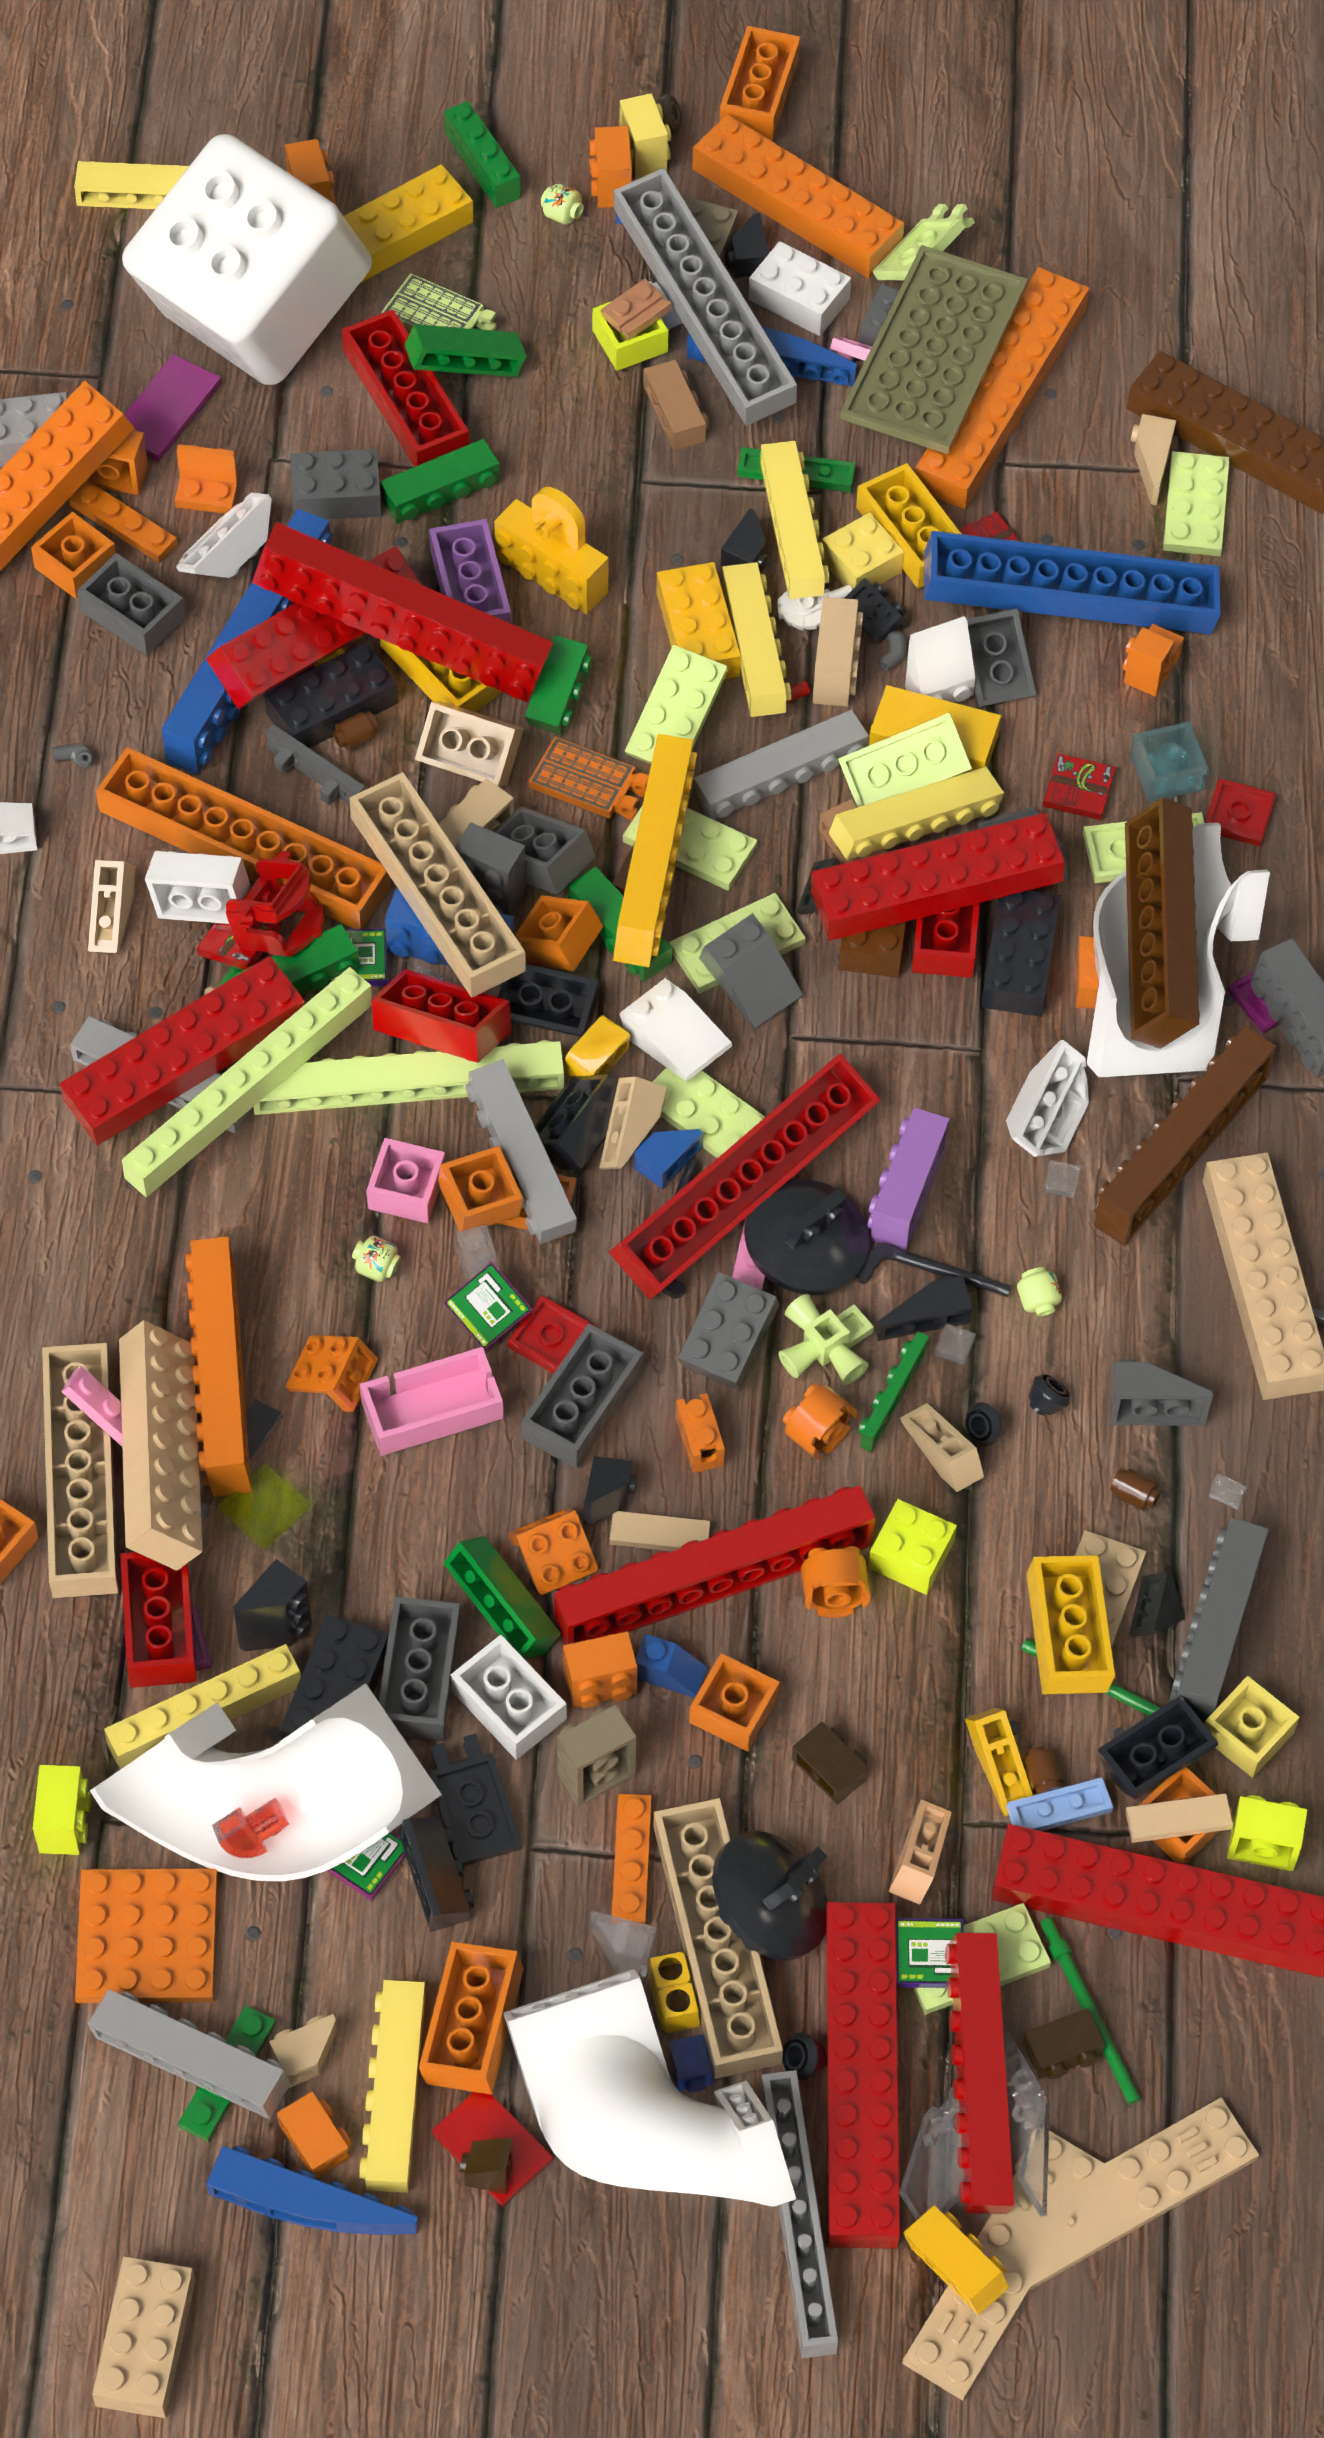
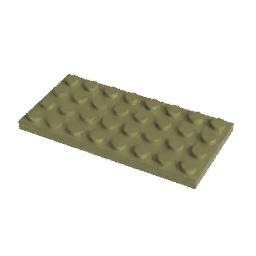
(934, 349)

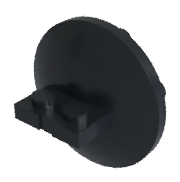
(807, 1237)
(771, 1894)

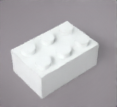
(799, 288)
(195, 885)
(508, 1697)

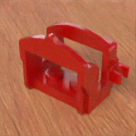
(271, 903)

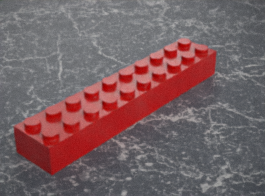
(401, 612)
(729, 1186)
(712, 1568)
(1161, 1900)
(861, 2076)

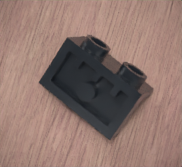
(878, 614)

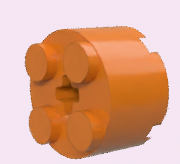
(819, 1420)
(835, 1581)

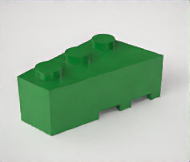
(559, 685)

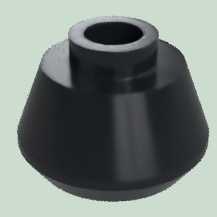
(1048, 1395)
(985, 1423)
(803, 2055)

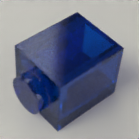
(690, 2063)

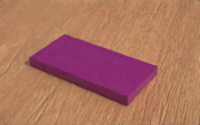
(171, 403)

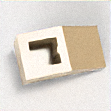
(304, 2049)

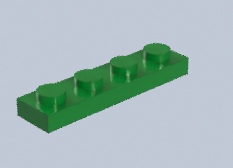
(821, 472)
(898, 1381)
(208, 2109)

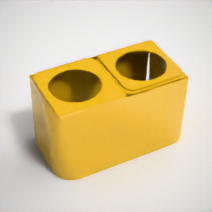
(597, 1049)
(668, 2019)

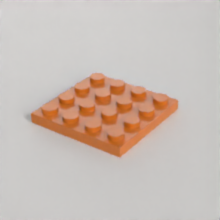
(147, 1934)

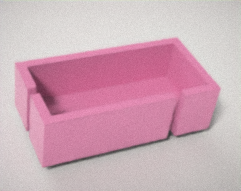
(432, 1401)

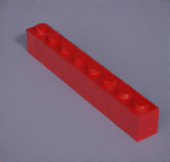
(980, 2074)

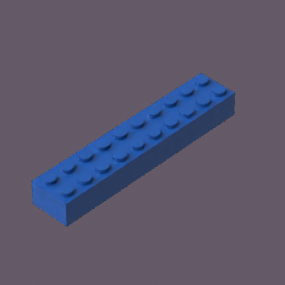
(1071, 582)
(205, 706)

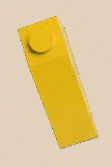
(999, 1756)

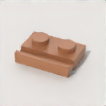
(636, 309)

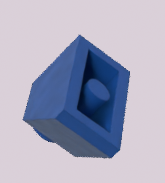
(666, 1154)
(669, 1666)

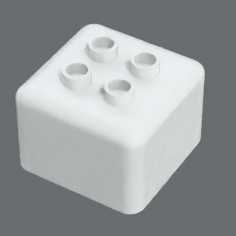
(247, 259)

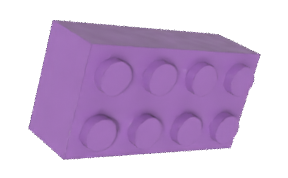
(469, 567)
(908, 1178)

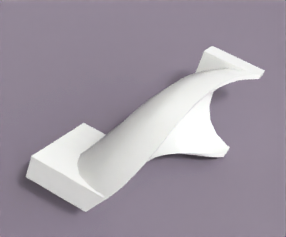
(1230, 908)
(337, 1778)
(617, 2114)

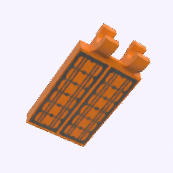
(588, 780)

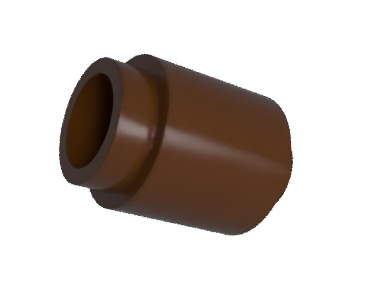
(356, 730)
(1135, 1489)
(1042, 1770)

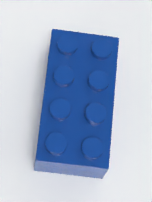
(408, 936)

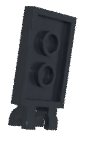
(474, 1804)

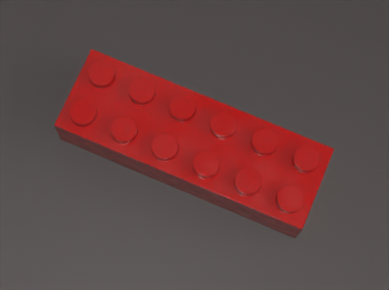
(406, 397)

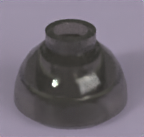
(671, 112)

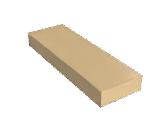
(655, 1531)
(1179, 1818)

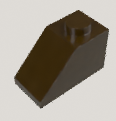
(488, 2164)

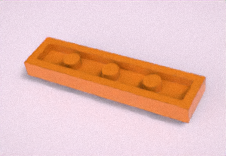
(123, 521)
(631, 1857)

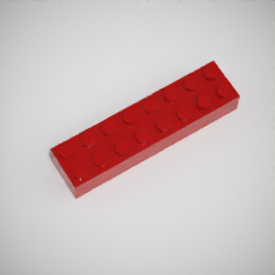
(288, 644)
(937, 876)
(180, 1051)

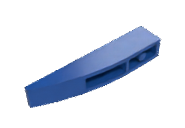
(801, 358)
(301, 2198)

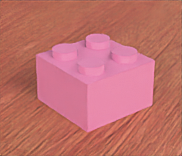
(405, 1180)

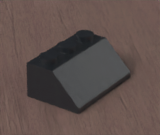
(551, 1000)
(577, 1120)
(273, 1610)
(1156, 1748)
(435, 1872)

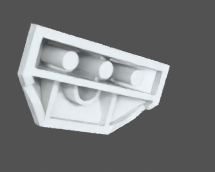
(230, 539)
(1050, 1102)

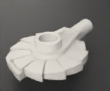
(806, 612)

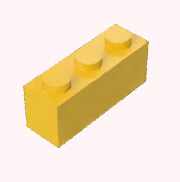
(957, 2259)

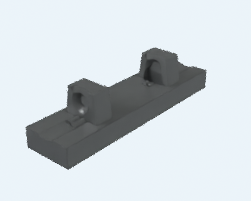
(293, 753)

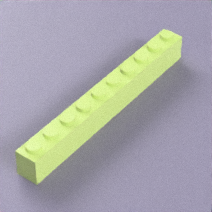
(408, 1078)
(247, 1082)

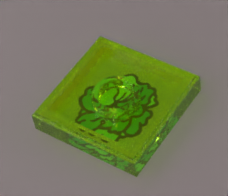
(266, 1510)

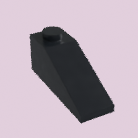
(929, 1309)

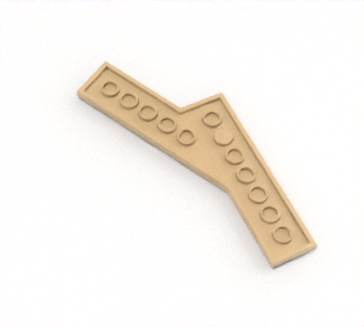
(1086, 2211)

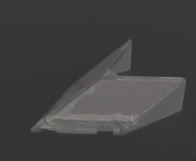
(933, 2166)

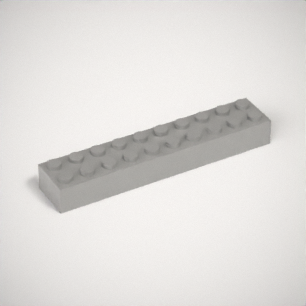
(705, 297)

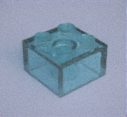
(1169, 761)

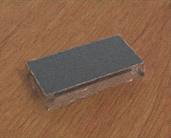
(261, 1424)

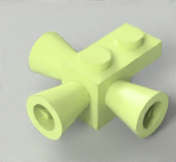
(826, 1339)

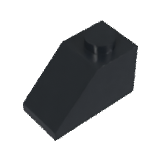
(748, 247)
(745, 543)
(608, 1488)

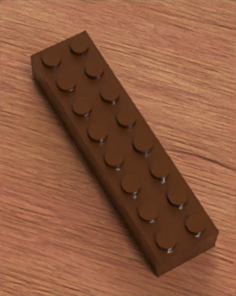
(1233, 427)
(1161, 923)
(1183, 1135)

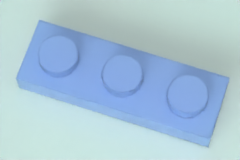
(1061, 1806)

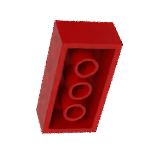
(946, 942)
(441, 1015)
(157, 1622)

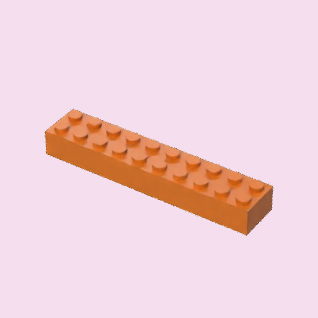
(1024, 358)
(220, 824)

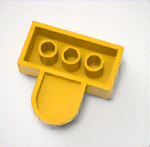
(551, 548)

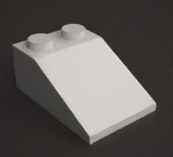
(941, 662)
(674, 1030)

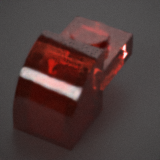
(245, 1834)

